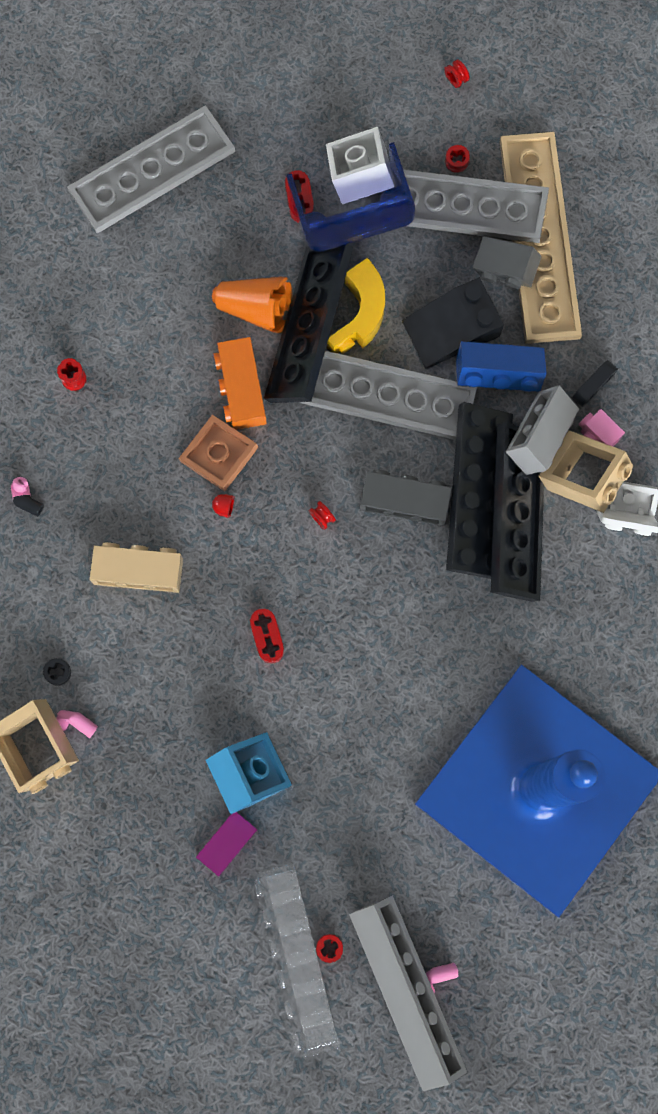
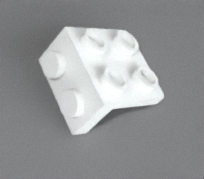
(632, 508)

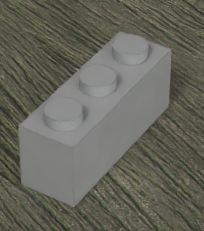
(542, 430)

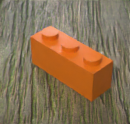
(240, 383)

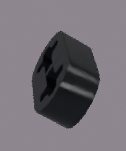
(595, 383)

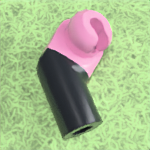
(22, 497)

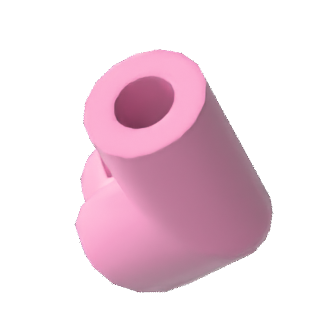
(77, 720)
(442, 973)

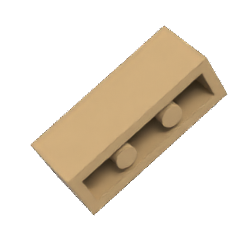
(136, 567)

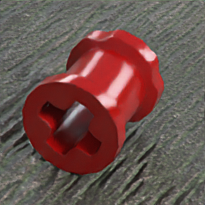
(79, 377)

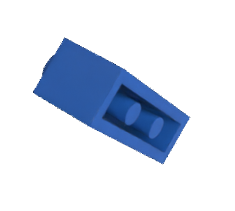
(500, 366)

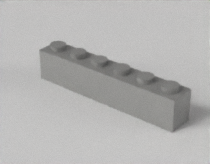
(408, 994)

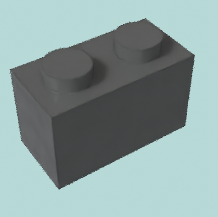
(507, 262)

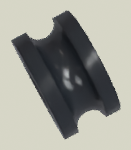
(60, 679)

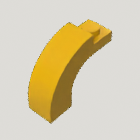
(369, 290)

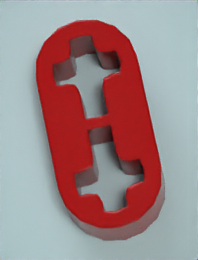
(305, 194)
(273, 633)

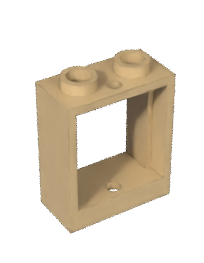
(567, 457)
(12, 758)

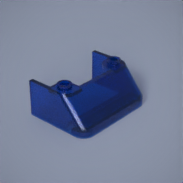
(392, 212)

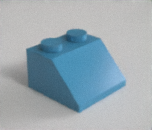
(248, 772)

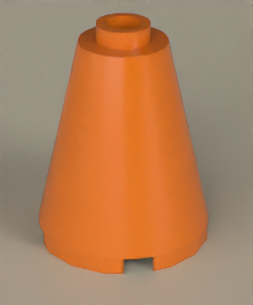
(255, 300)

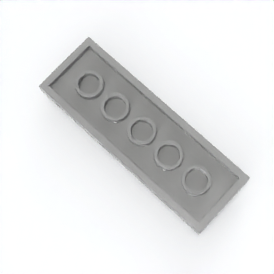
(151, 169)
(477, 206)
(390, 395)

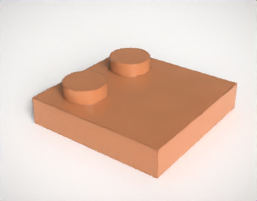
(218, 453)

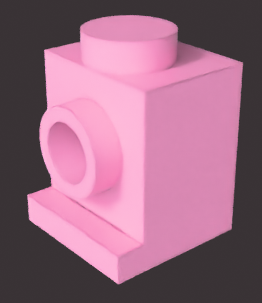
(601, 428)

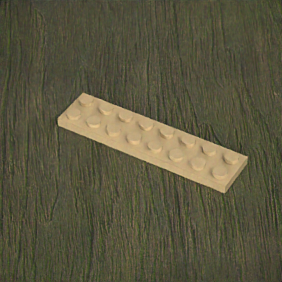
(551, 303)

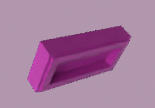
(226, 843)

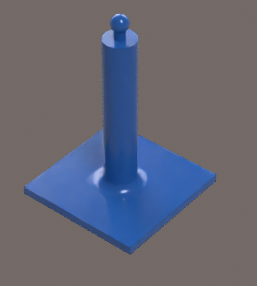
(539, 790)

